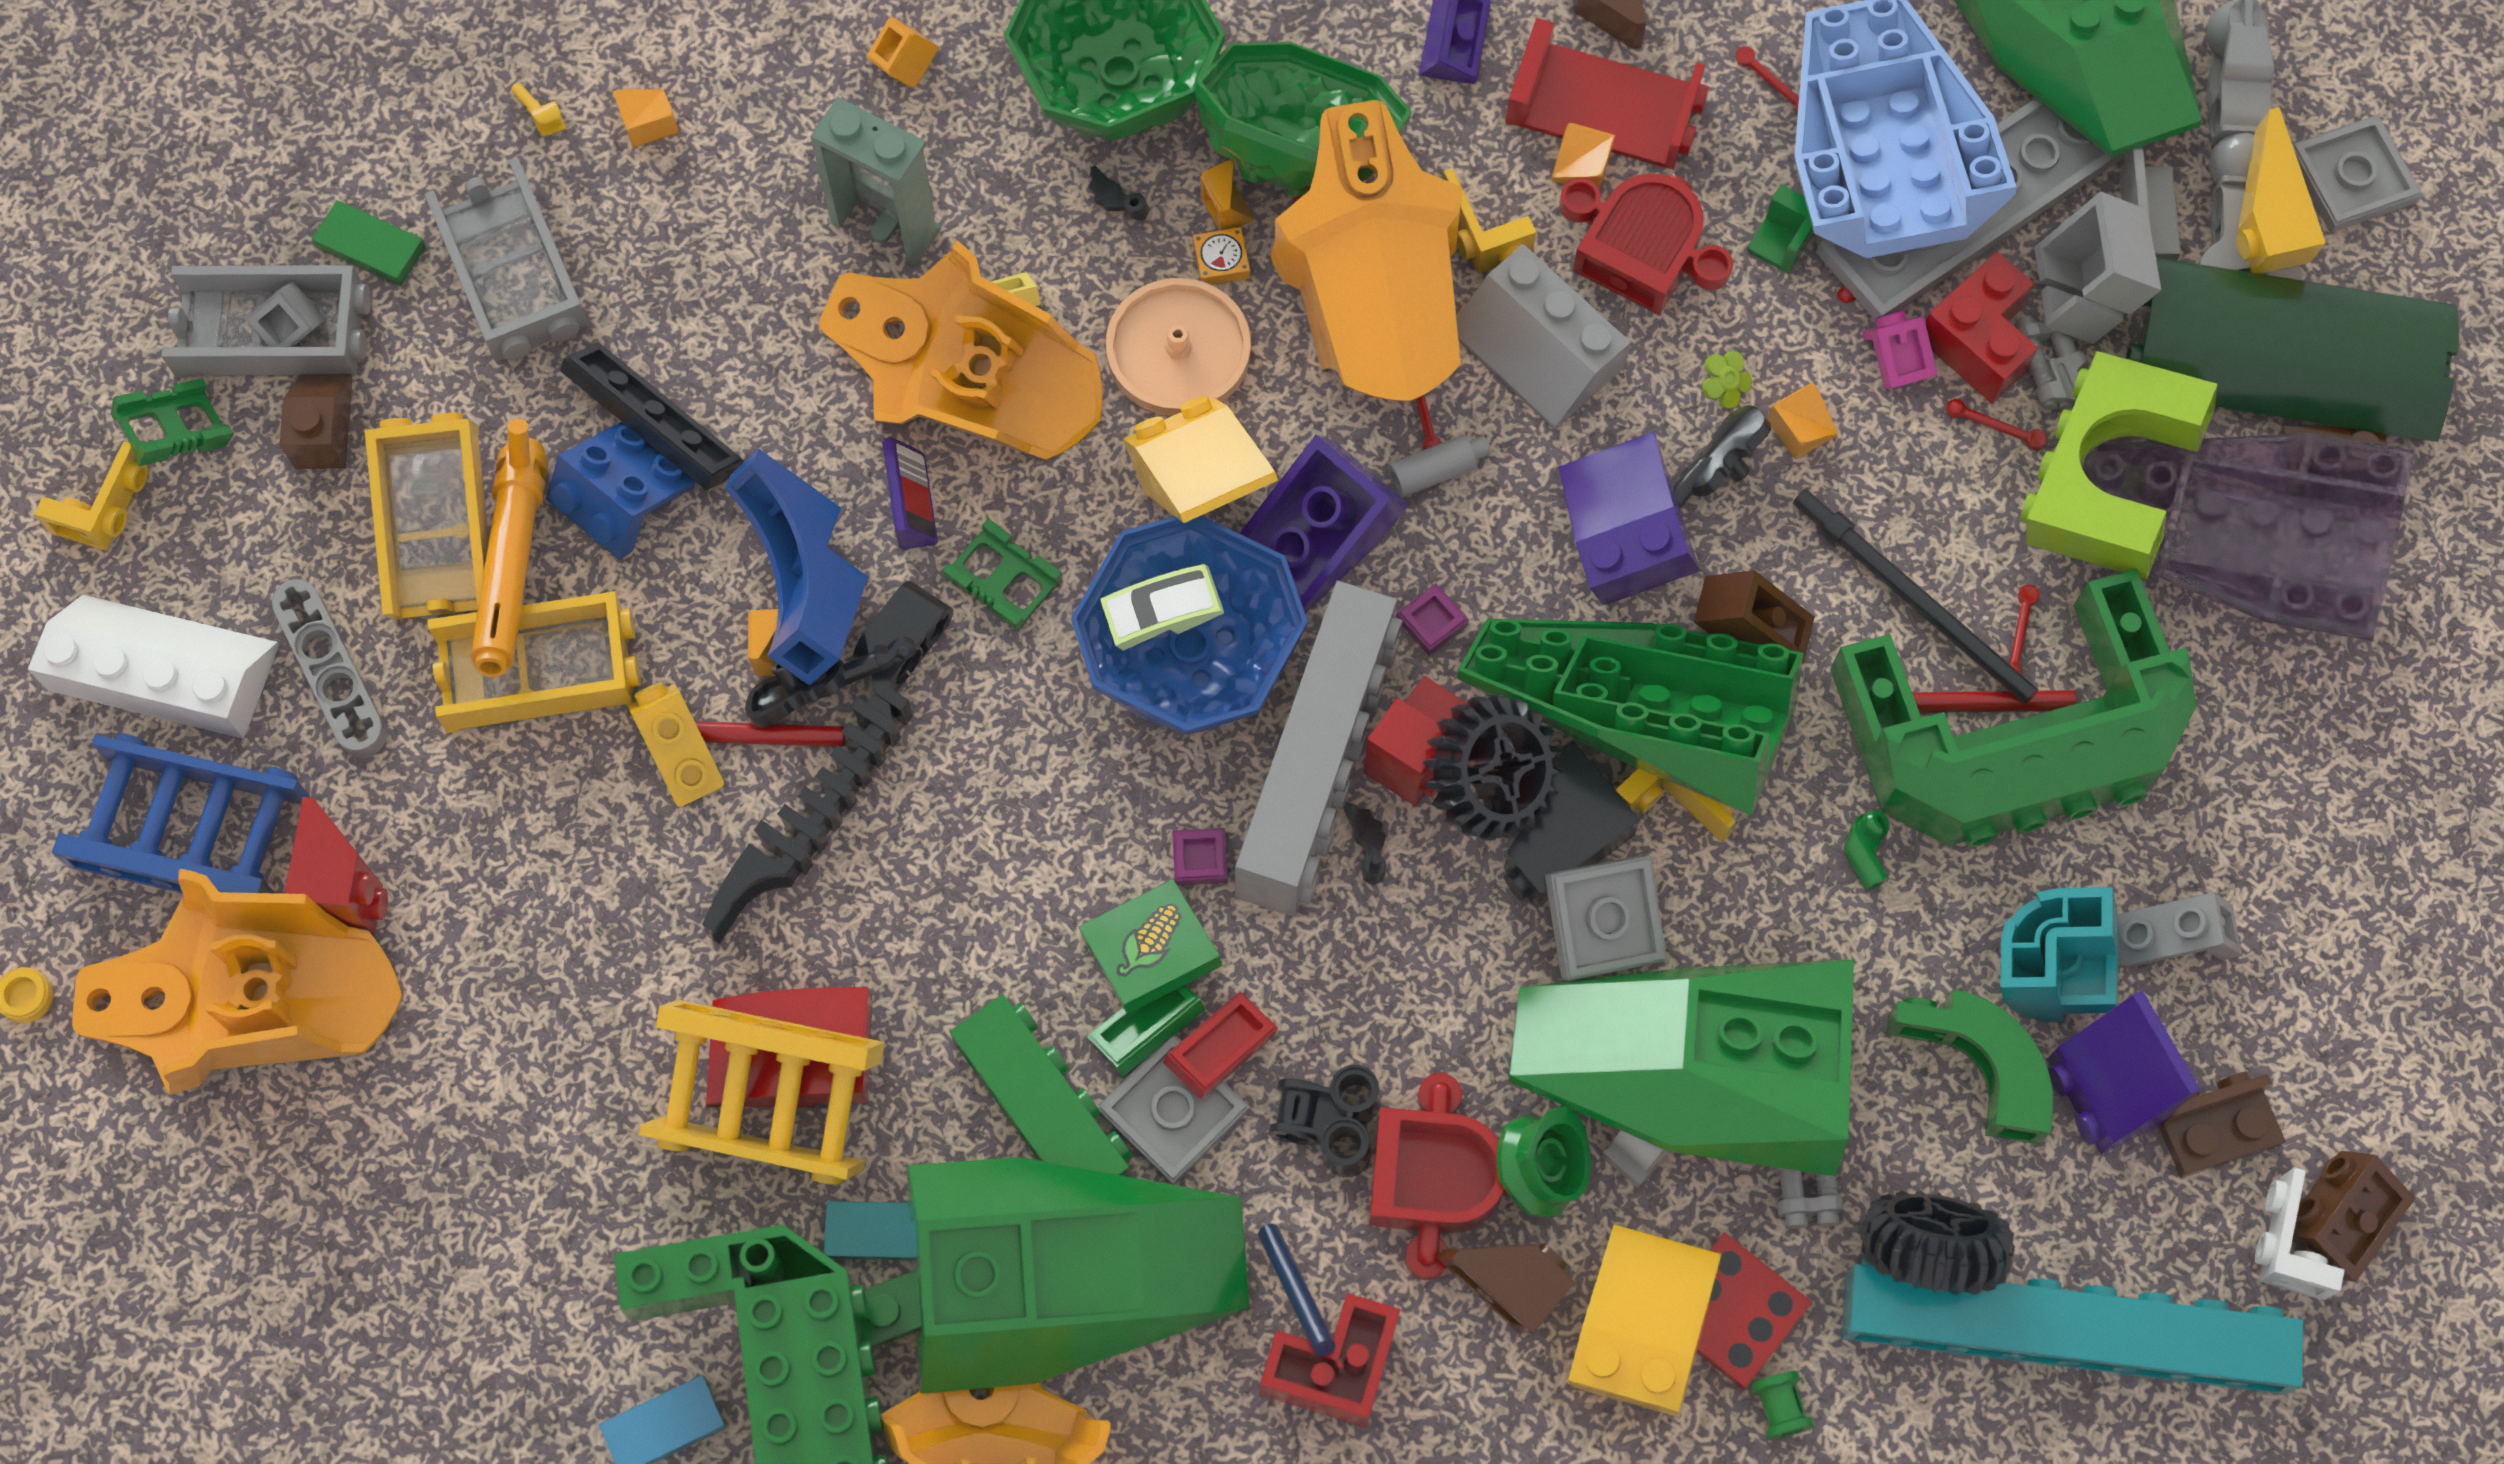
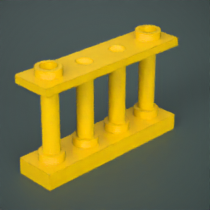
(794, 1048)

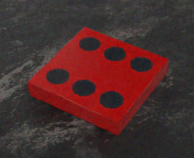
(1746, 1313)

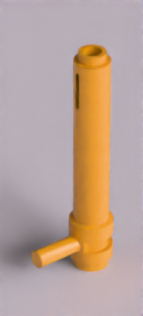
(517, 494)

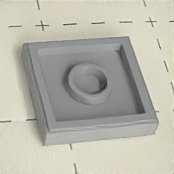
(2355, 173)
(1605, 917)
(1167, 1119)

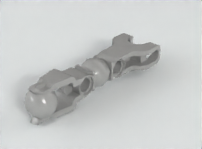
(2237, 103)

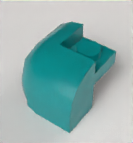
(2062, 954)

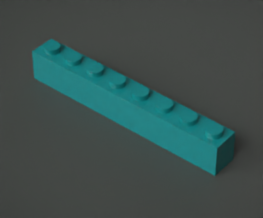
(2082, 1330)

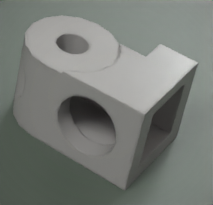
(1634, 1157)

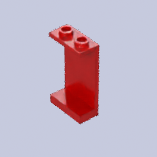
(1636, 105)

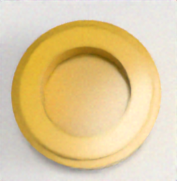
(25, 995)

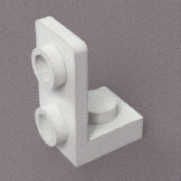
(2304, 1270)

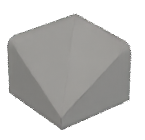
(285, 317)

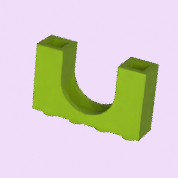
(2112, 402)

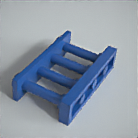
(143, 860)

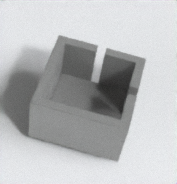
(2097, 268)

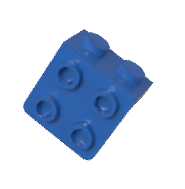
(612, 485)

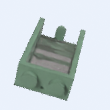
(881, 166)

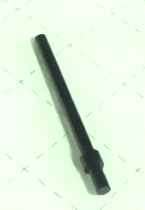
(1840, 531)

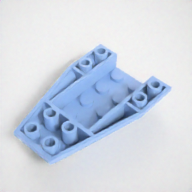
(1892, 134)

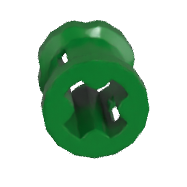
(1782, 1405)

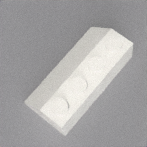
(154, 664)

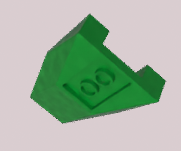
(1649, 695)
(1701, 1058)

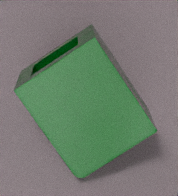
(1783, 231)

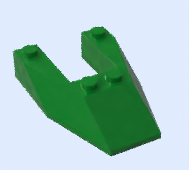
(2098, 64)

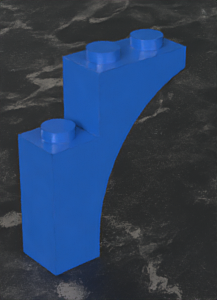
(813, 584)

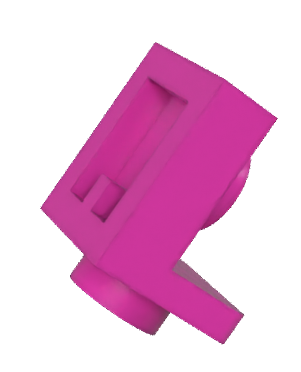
(1901, 349)

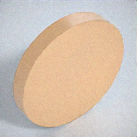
(1177, 344)

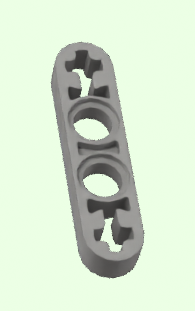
(325, 670)

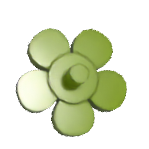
(1726, 378)

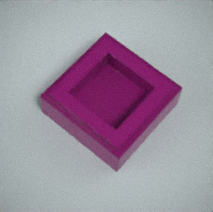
(1432, 619)
(1199, 856)

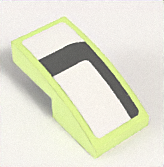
(1162, 604)

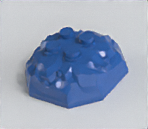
(1214, 669)

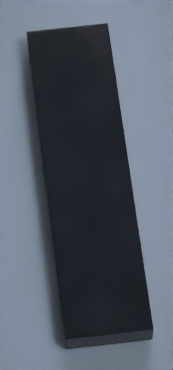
(651, 415)

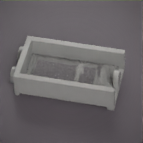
(509, 267)
(221, 342)

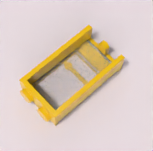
(428, 515)
(565, 661)

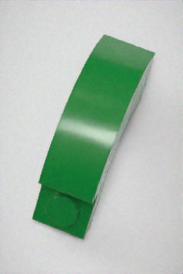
(2000, 1048)

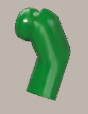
(1862, 846)

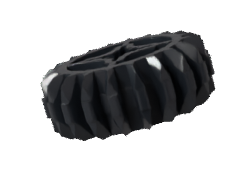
(1475, 745)
(1937, 1242)

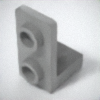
(2178, 930)

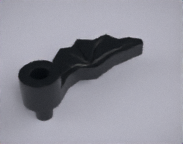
(1112, 197)
(1370, 837)

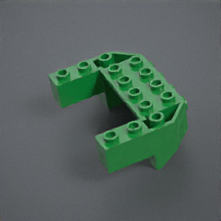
(2037, 764)
(795, 1332)

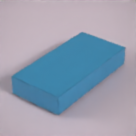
(664, 1424)

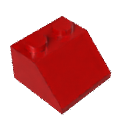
(333, 871)

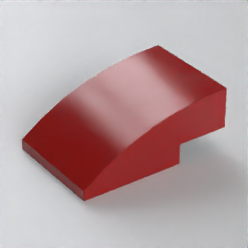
(830, 1008)

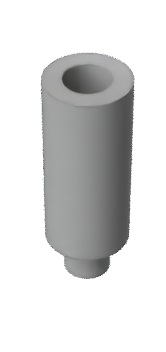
(1437, 464)

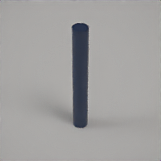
(1296, 1290)

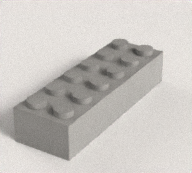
(1315, 750)

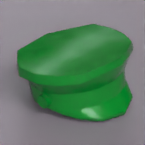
(1544, 1161)

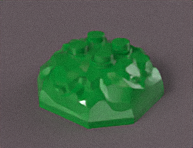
(1113, 62)
(1268, 103)

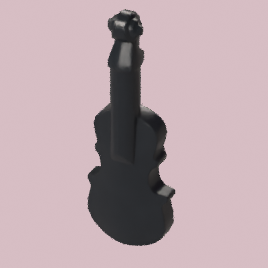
(1722, 457)
(785, 692)

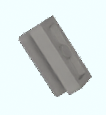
(2153, 190)

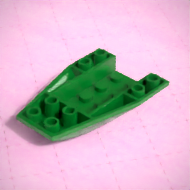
(1061, 1267)

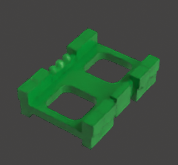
(164, 408)
(1014, 563)

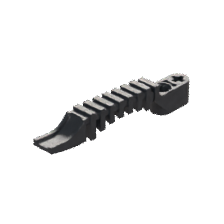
(910, 614)

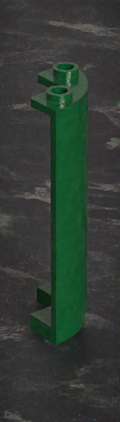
(2304, 348)

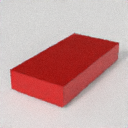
(1220, 1045)

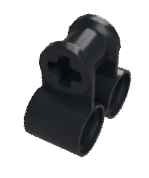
(1326, 1117)

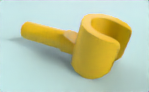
(546, 117)

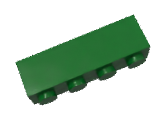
(1033, 1092)

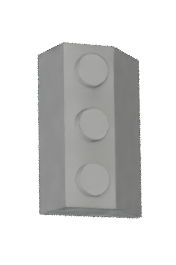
(1541, 337)

